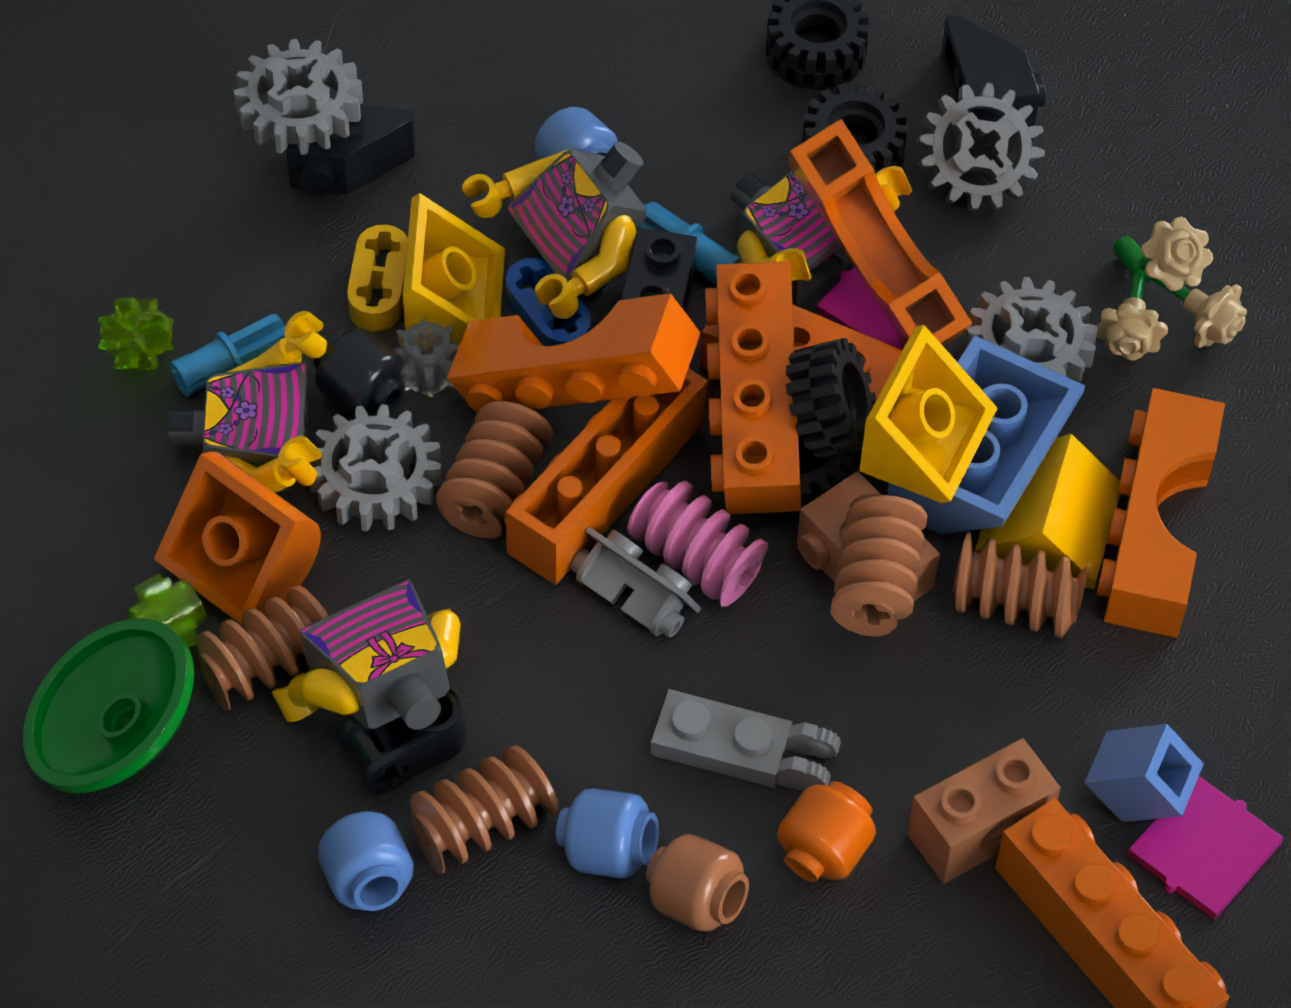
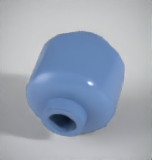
(575, 130)
(608, 833)
(365, 861)

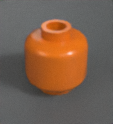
(826, 832)

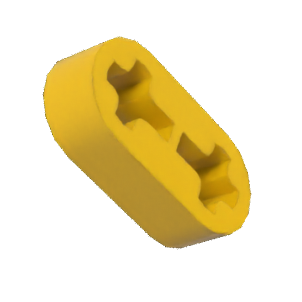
(367, 276)

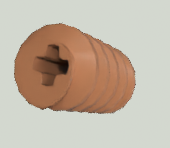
(493, 467)
(878, 564)
(1018, 586)
(257, 646)
(480, 803)

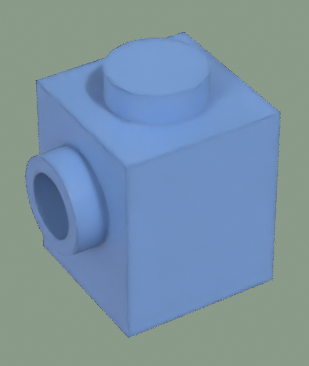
(1144, 773)

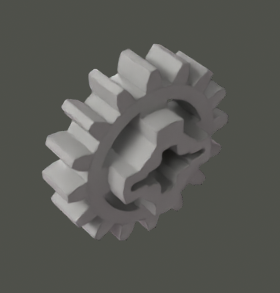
(298, 96)
(996, 170)
(1037, 326)
(375, 467)

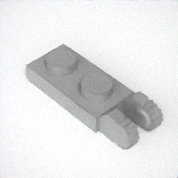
(741, 742)

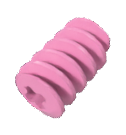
(697, 543)

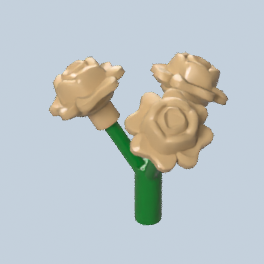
(1169, 259)

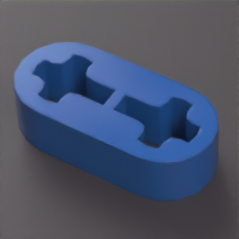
(534, 314)

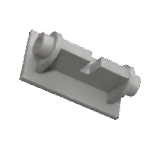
(656, 595)

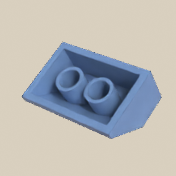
(1029, 417)

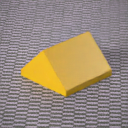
(449, 270)
(925, 421)
(1062, 511)

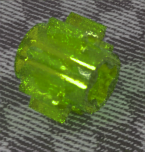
(136, 333)
(169, 604)

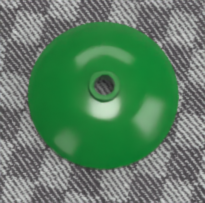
(108, 706)

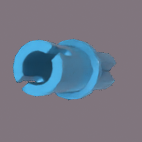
(708, 251)
(225, 353)

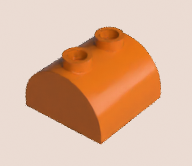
(237, 539)

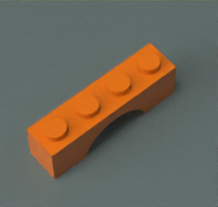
(873, 238)
(631, 353)
(1152, 569)

